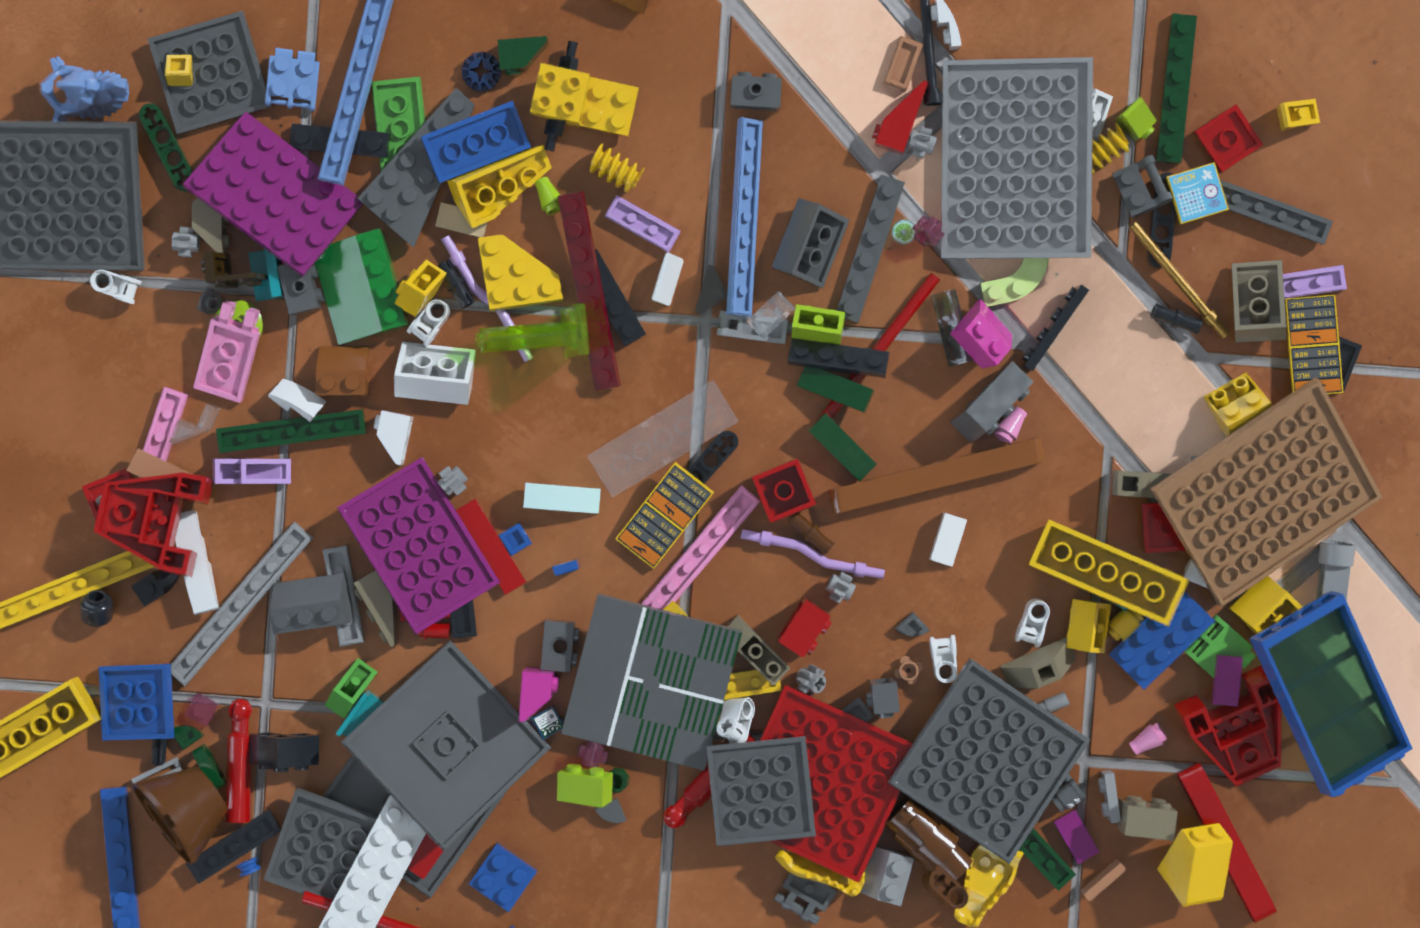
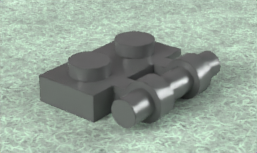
(814, 892)

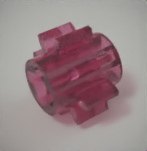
(928, 231)
(592, 754)

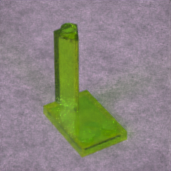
(568, 333)

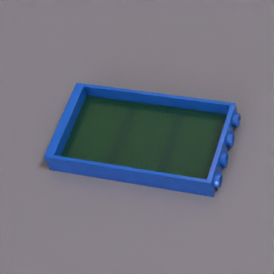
(1331, 694)

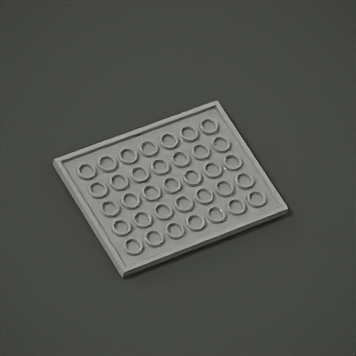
(1017, 158)

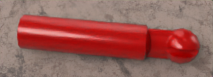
(238, 766)
(694, 796)

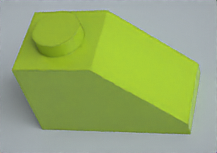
(1137, 120)

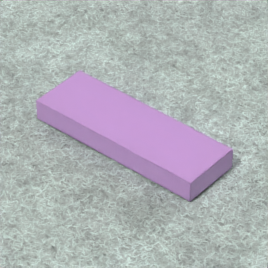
(642, 224)
(1314, 281)

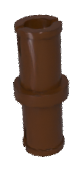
(811, 533)

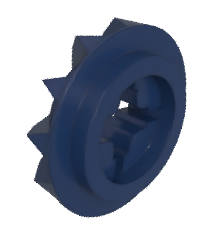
(488, 80)

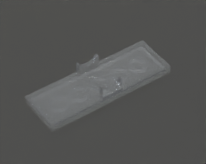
(662, 438)

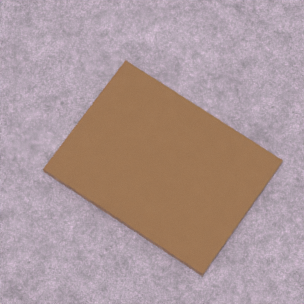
(1267, 492)

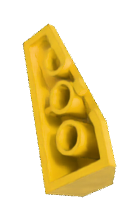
(489, 189)

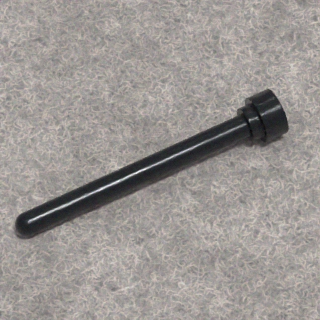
(932, 94)

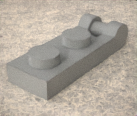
(745, 331)

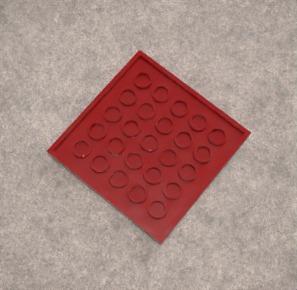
(847, 780)

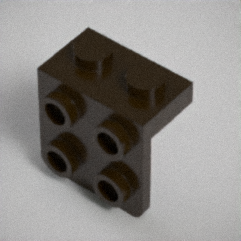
(218, 271)

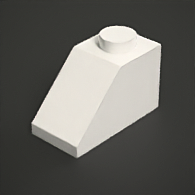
(394, 433)

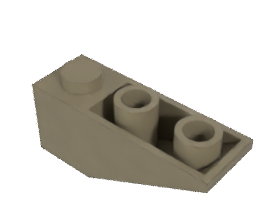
(1135, 483)
(380, 606)
(759, 652)

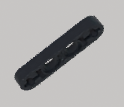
(1168, 222)
(699, 465)

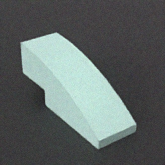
(561, 498)

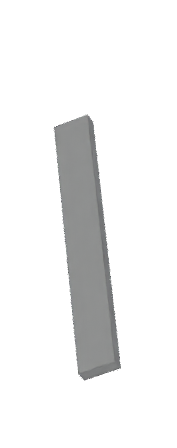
(240, 603)

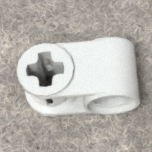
(119, 286)
(429, 322)
(1033, 624)
(944, 656)
(736, 718)

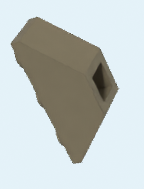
(210, 226)
(1039, 666)

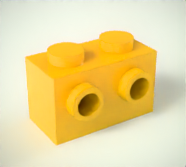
(419, 288)
(1088, 626)

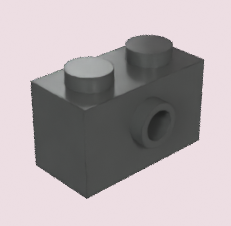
(756, 92)
(300, 291)
(883, 697)

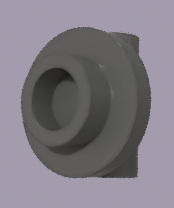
(209, 301)

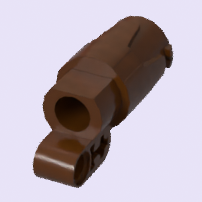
(933, 847)

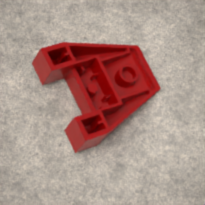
(146, 514)
(1241, 738)

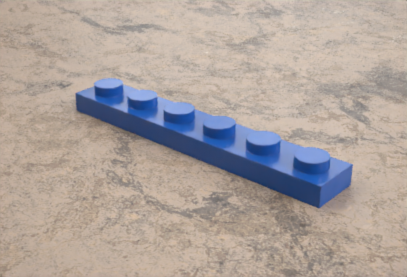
(120, 857)

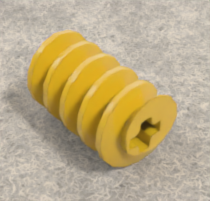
(1108, 146)
(615, 169)

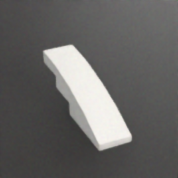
(201, 584)

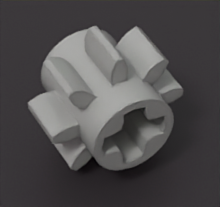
(922, 142)
(185, 242)
(452, 480)
(840, 587)
(810, 680)

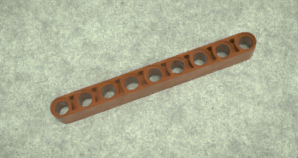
(936, 475)

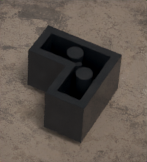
(284, 751)

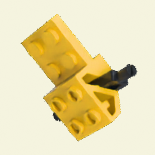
(580, 100)

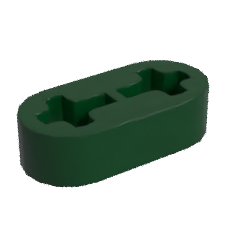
(209, 766)

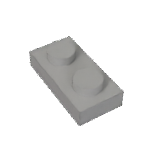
(1110, 807)

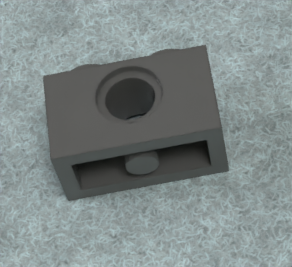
(552, 659)

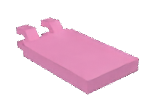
(228, 353)

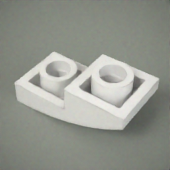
(944, 17)
(295, 396)

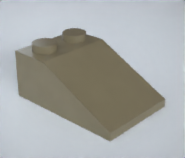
(1258, 301)

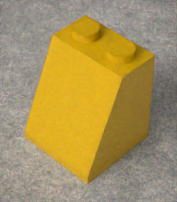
(1198, 864)

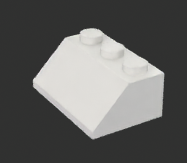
(434, 373)

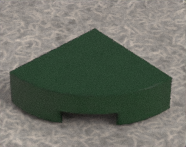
(186, 735)

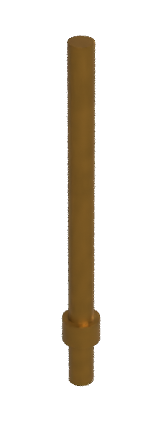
(1209, 315)

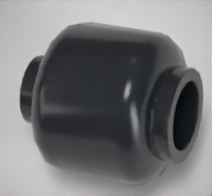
(96, 608)

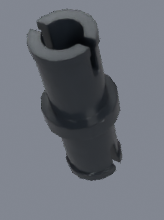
(456, 285)
(1176, 318)

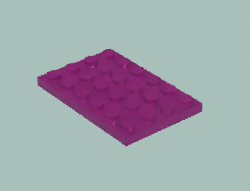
(273, 194)
(418, 545)

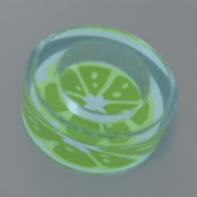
(903, 232)

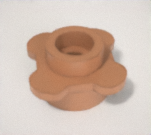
(905, 663)

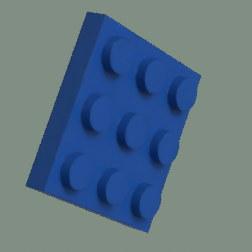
(136, 702)

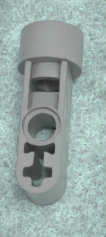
(1335, 565)

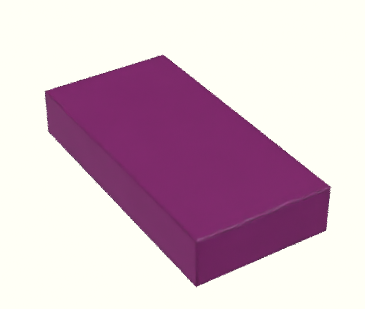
(1227, 680)
(1076, 836)

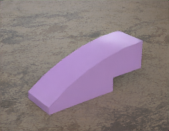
(251, 471)

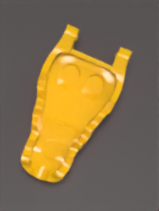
(812, 871)
(985, 883)

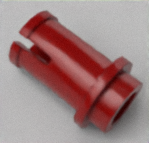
(435, 631)

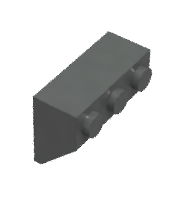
(810, 242)
(310, 603)

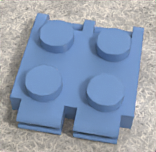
(292, 78)

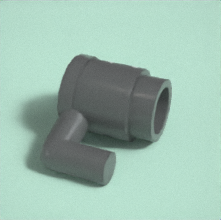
(1068, 795)

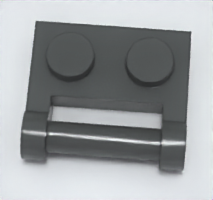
(1134, 190)

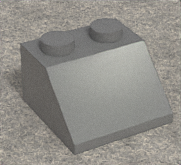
(887, 874)

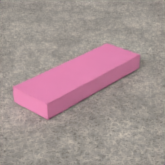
(164, 421)

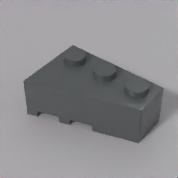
(993, 402)

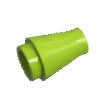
(548, 196)

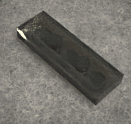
(948, 316)

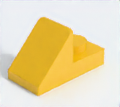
(1297, 114)

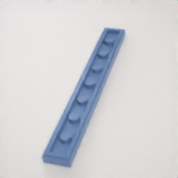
(355, 91)
(744, 217)

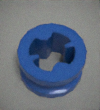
(248, 866)

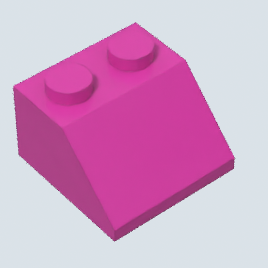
(983, 336)
(536, 690)

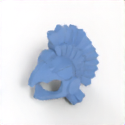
(86, 92)

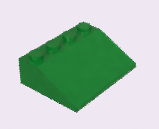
(360, 287)

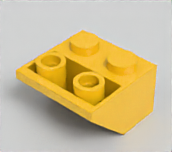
(1237, 403)
(1264, 605)

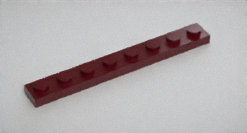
(589, 289)

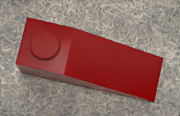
(897, 125)

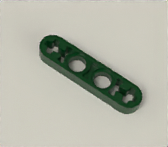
(167, 148)

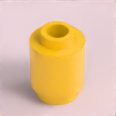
(1124, 624)

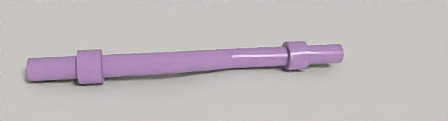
(458, 260)
(767, 539)

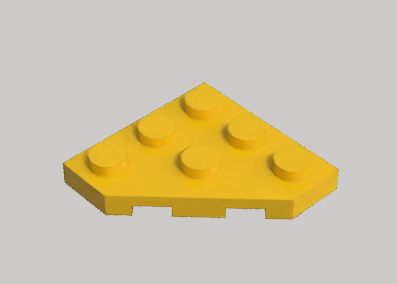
(515, 276)

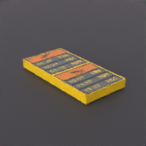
(1314, 342)
(664, 515)

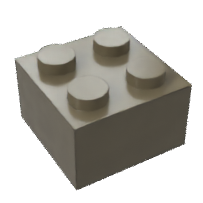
(1147, 818)

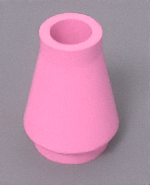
(1010, 426)
(1148, 739)

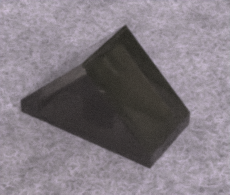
(712, 292)

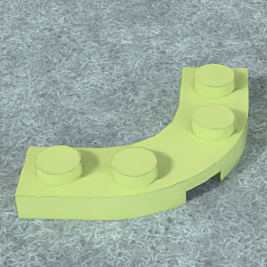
(1017, 285)

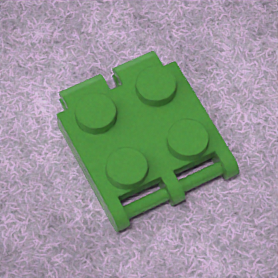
(1221, 641)

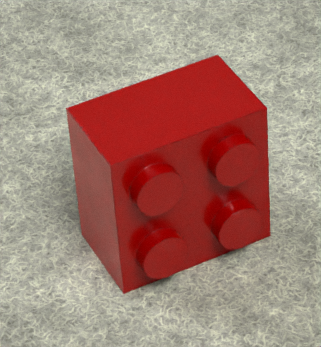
(783, 490)
(804, 627)

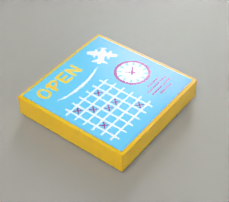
(1197, 193)

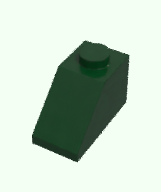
(520, 53)

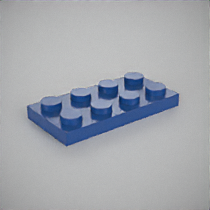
(475, 141)
(1157, 646)

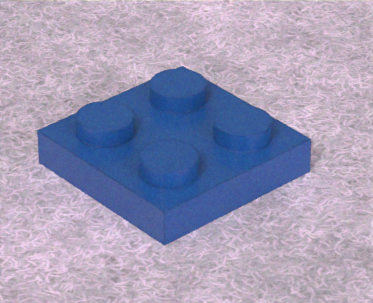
(503, 877)

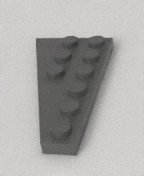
(408, 184)

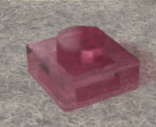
(202, 709)

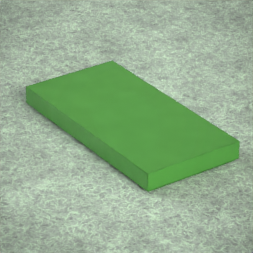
(398, 111)

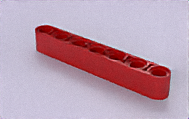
(1240, 869)

